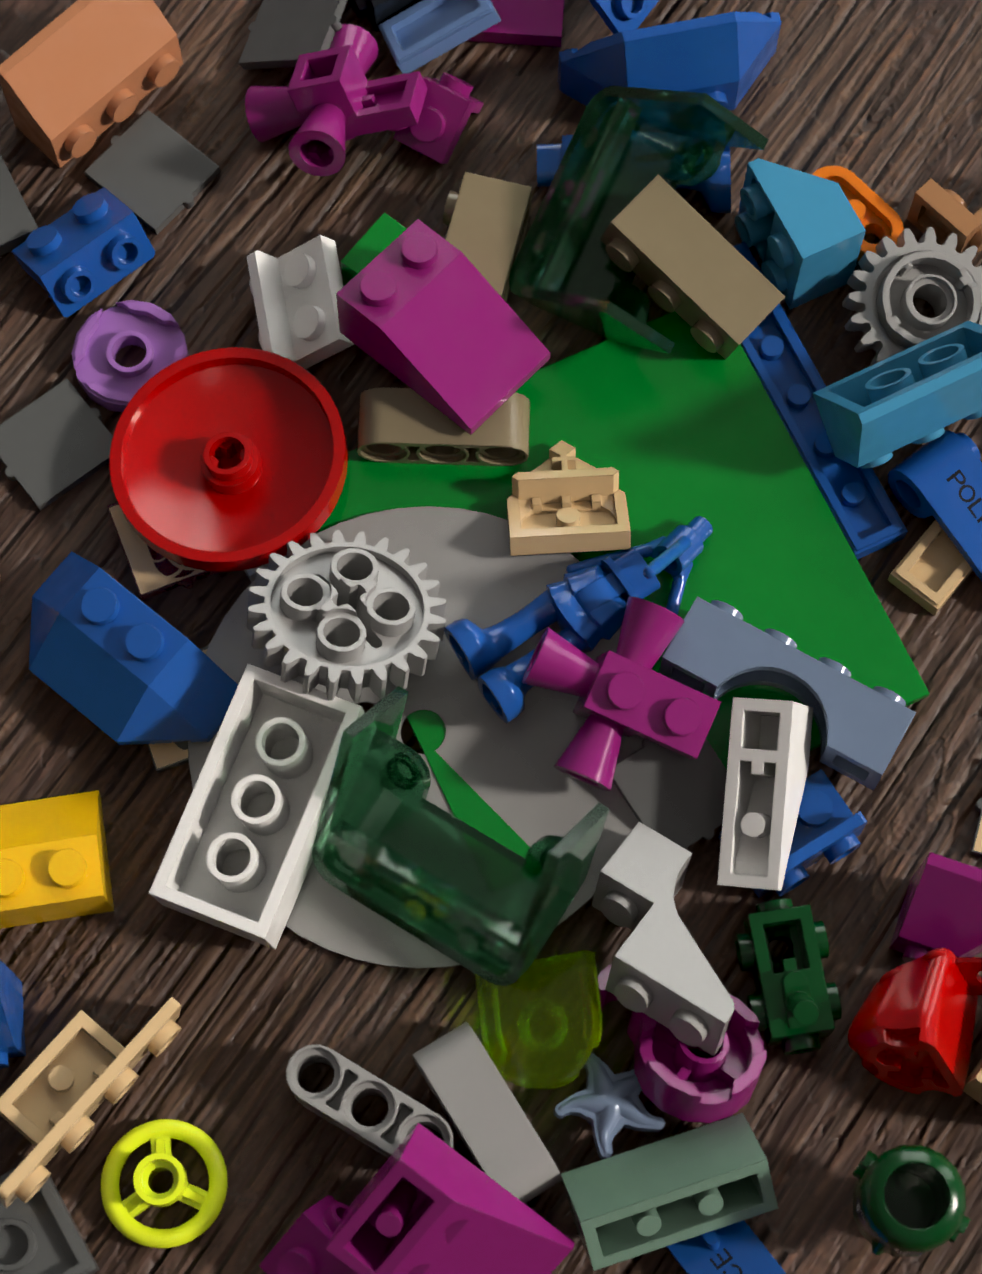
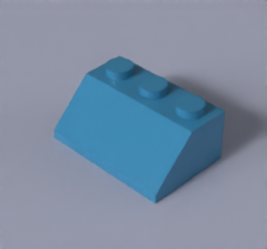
(904, 397)

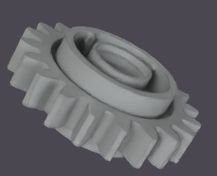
(908, 272)

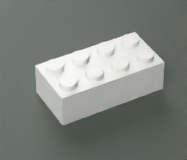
(255, 808)

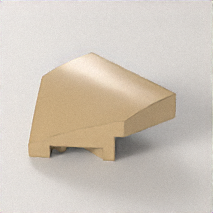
(567, 507)

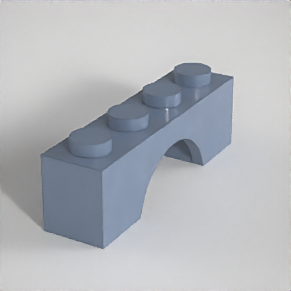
(855, 723)

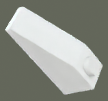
(763, 790)

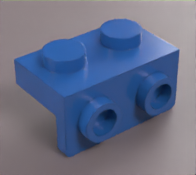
(85, 251)

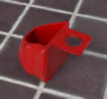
(921, 1023)

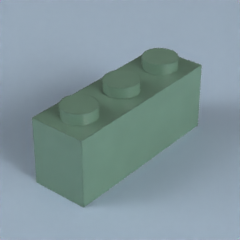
(669, 1191)

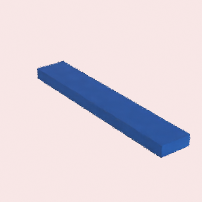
(790, 379)

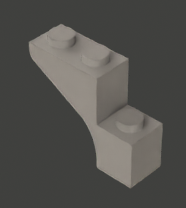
(660, 963)

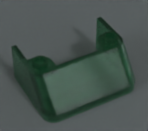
(612, 157)
(432, 869)

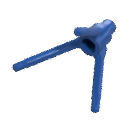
(670, 554)

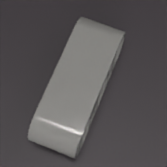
(347, 1088)
(486, 1113)

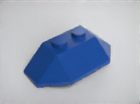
(697, 55)
(122, 660)

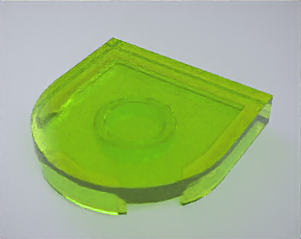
(543, 1022)

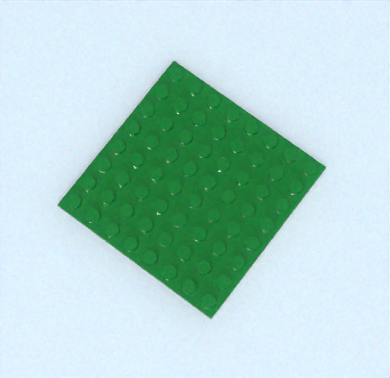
(687, 443)

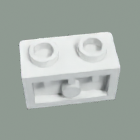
(299, 301)

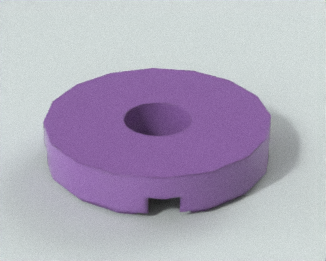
(109, 332)

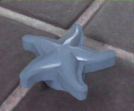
(609, 1105)

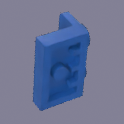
(822, 830)

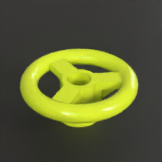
(208, 1202)

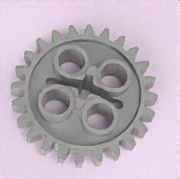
(346, 615)

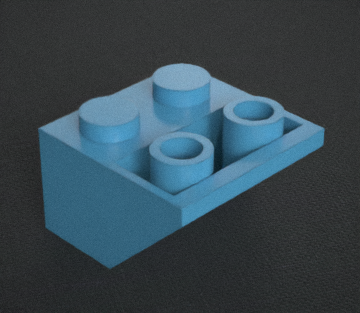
(799, 230)

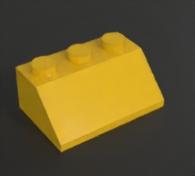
(53, 860)

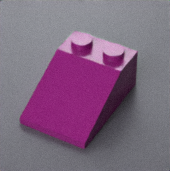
(439, 327)

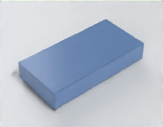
(435, 28)

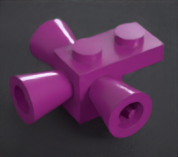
(334, 102)
(622, 694)

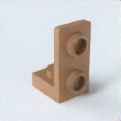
(947, 215)

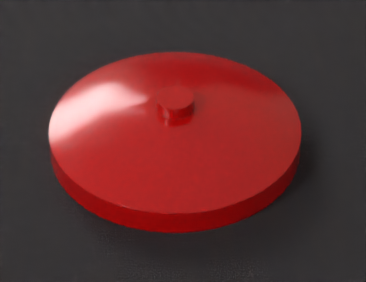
(228, 458)

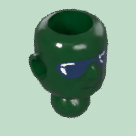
(908, 1201)

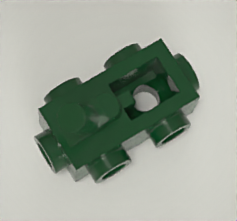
(792, 994)

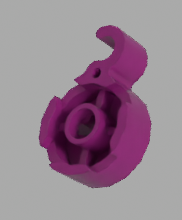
(692, 1085)

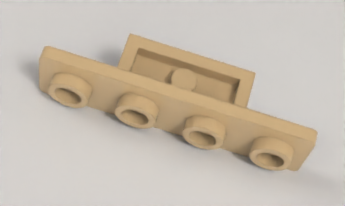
(67, 1084)

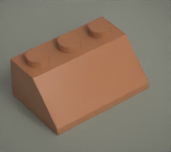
(88, 73)

